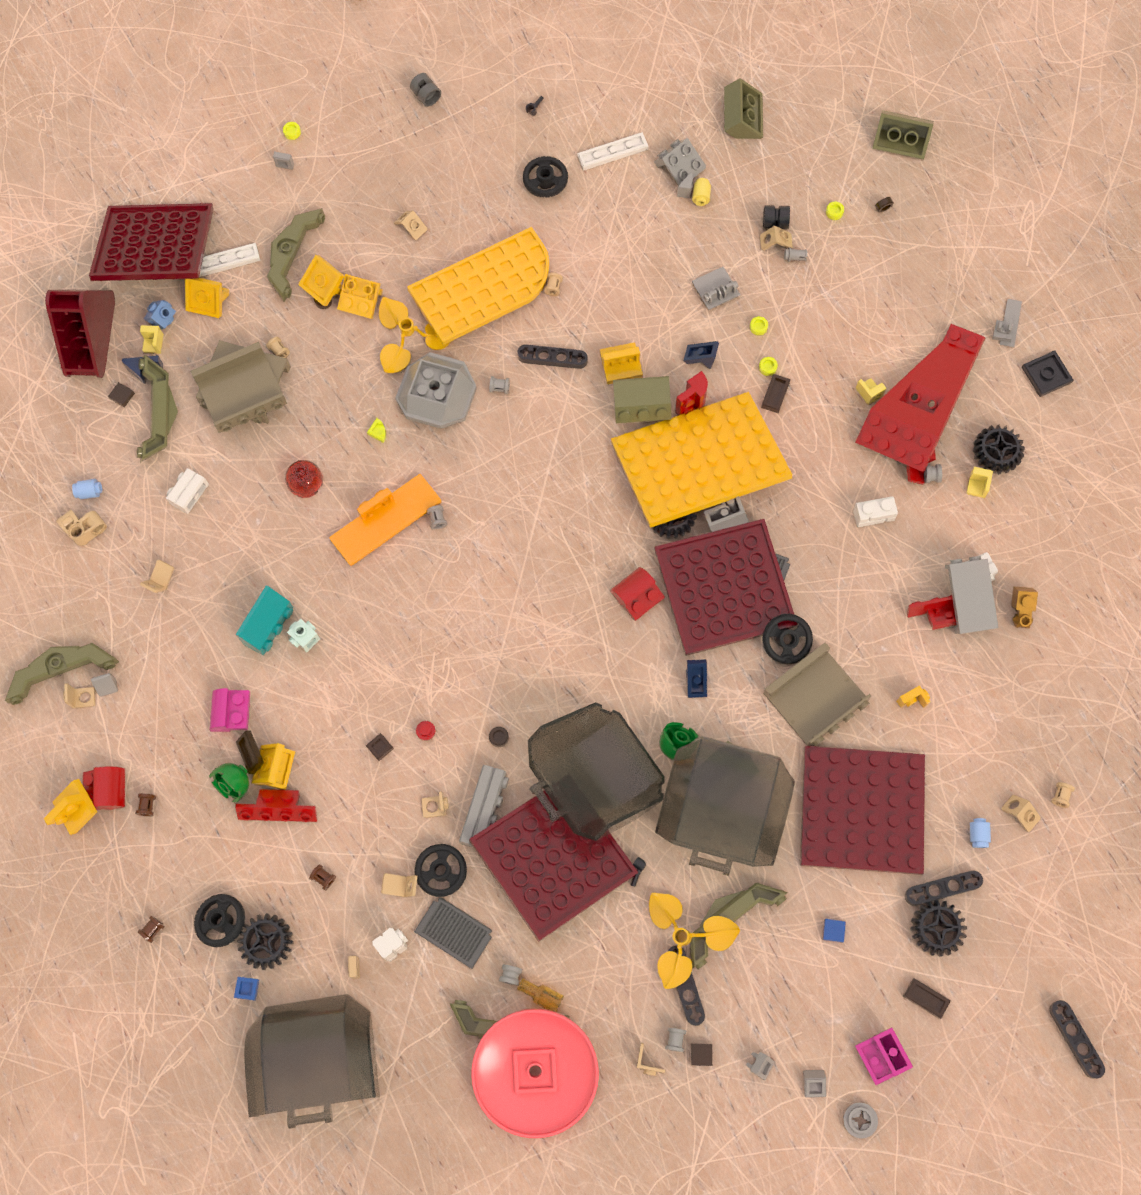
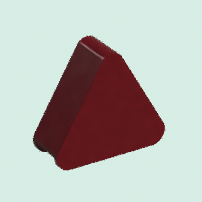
(81, 329)

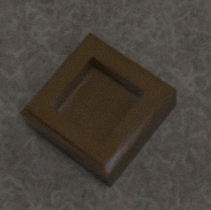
(121, 394)
(379, 747)
(701, 1055)

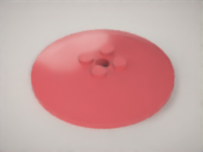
(531, 1103)

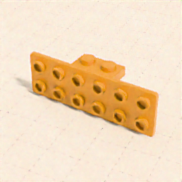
(384, 518)

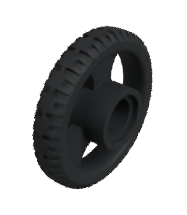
(545, 182)
(787, 655)
(454, 880)
(225, 926)

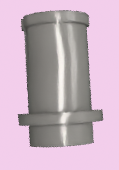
(795, 254)

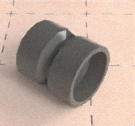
(425, 89)

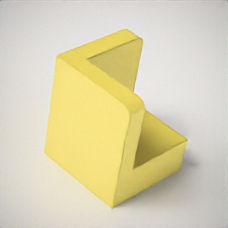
(152, 339)
(870, 391)
(979, 482)

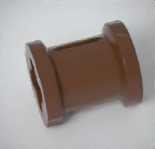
(145, 805)
(322, 877)
(151, 929)

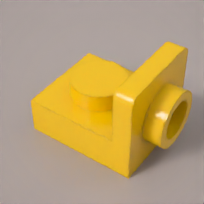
(911, 697)

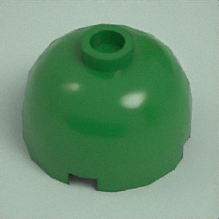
(674, 737)
(230, 780)

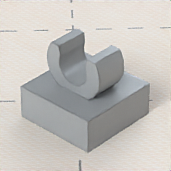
(1003, 331)
(761, 1066)

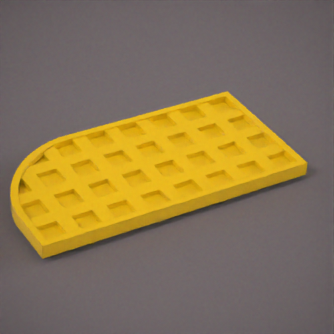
(483, 286)

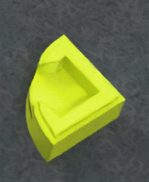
(377, 430)

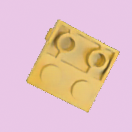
(359, 296)

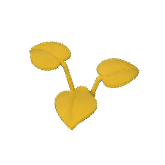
(396, 313)
(674, 967)

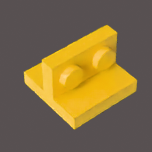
(322, 280)
(205, 297)
(621, 362)
(276, 766)
(72, 808)

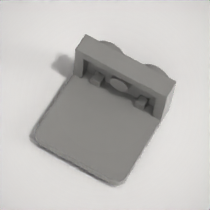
(681, 160)

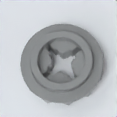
(868, 1113)

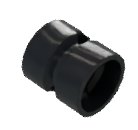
(776, 217)

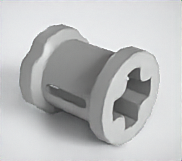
(499, 385)
(437, 517)
(675, 1039)

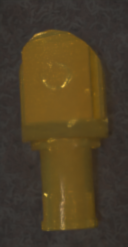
(542, 995)

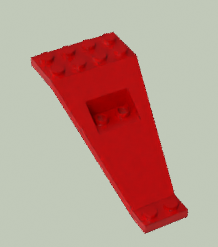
(909, 427)

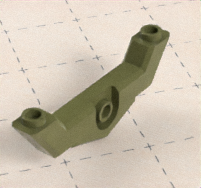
(286, 246)
(162, 409)
(53, 663)
(733, 908)
(468, 1021)

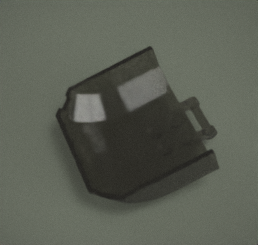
(593, 771)
(726, 804)
(310, 1058)

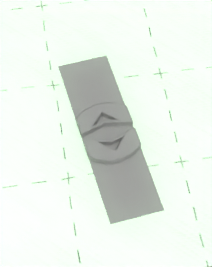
(1012, 315)

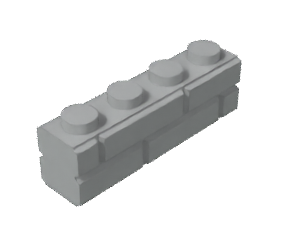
(484, 802)

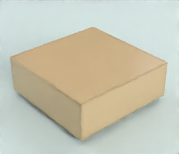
(353, 967)

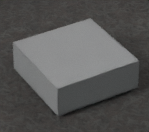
(283, 160)

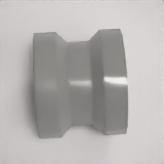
(933, 473)
(510, 975)

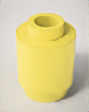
(701, 192)

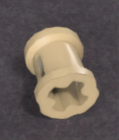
(553, 284)
(277, 347)
(1063, 795)

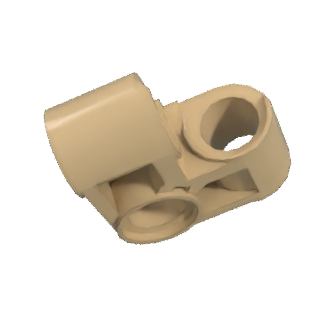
(90, 526)

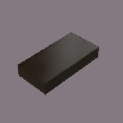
(775, 393)
(249, 752)
(926, 998)

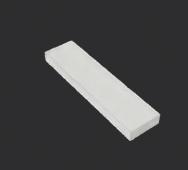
(612, 151)
(229, 259)

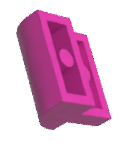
(229, 710)
(884, 1056)

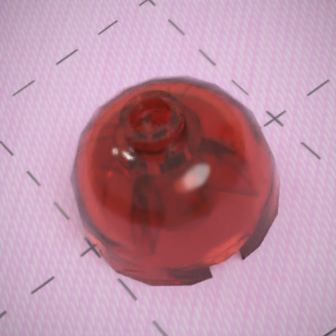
(303, 478)

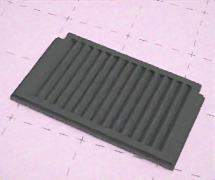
(454, 932)

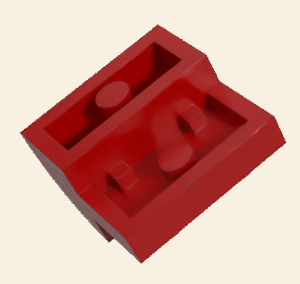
(693, 396)
(637, 593)
(105, 787)

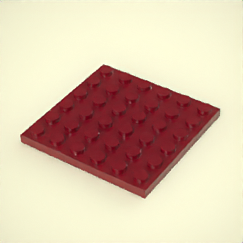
(152, 242)
(724, 586)
(863, 810)
(548, 867)

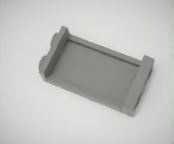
(972, 595)

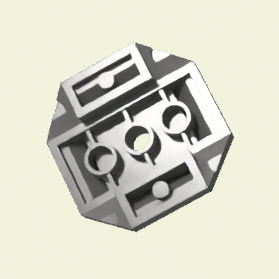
(440, 406)

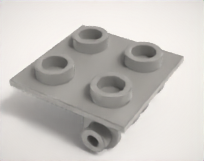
(716, 288)

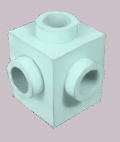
(303, 635)

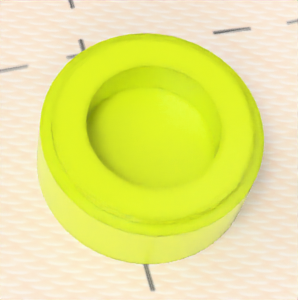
(291, 130)
(834, 210)
(758, 325)
(768, 366)

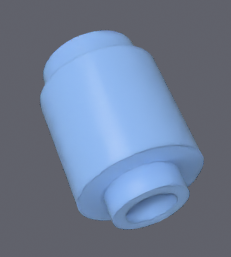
(87, 489)
(980, 833)

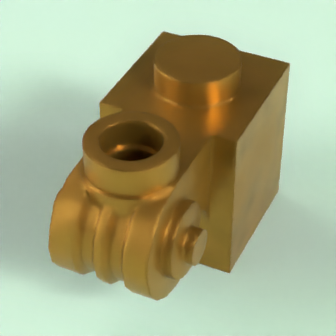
(1024, 601)

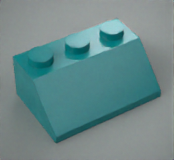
(264, 621)

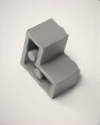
(726, 515)

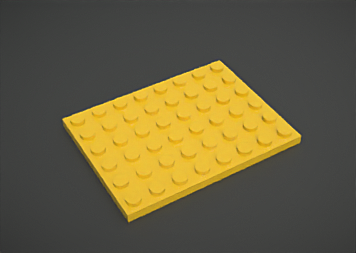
(700, 459)

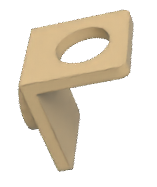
(412, 224)
(778, 236)
(160, 577)
(72, 696)
(442, 805)
(1024, 812)
(398, 885)
(647, 1070)

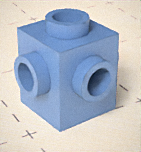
(160, 314)

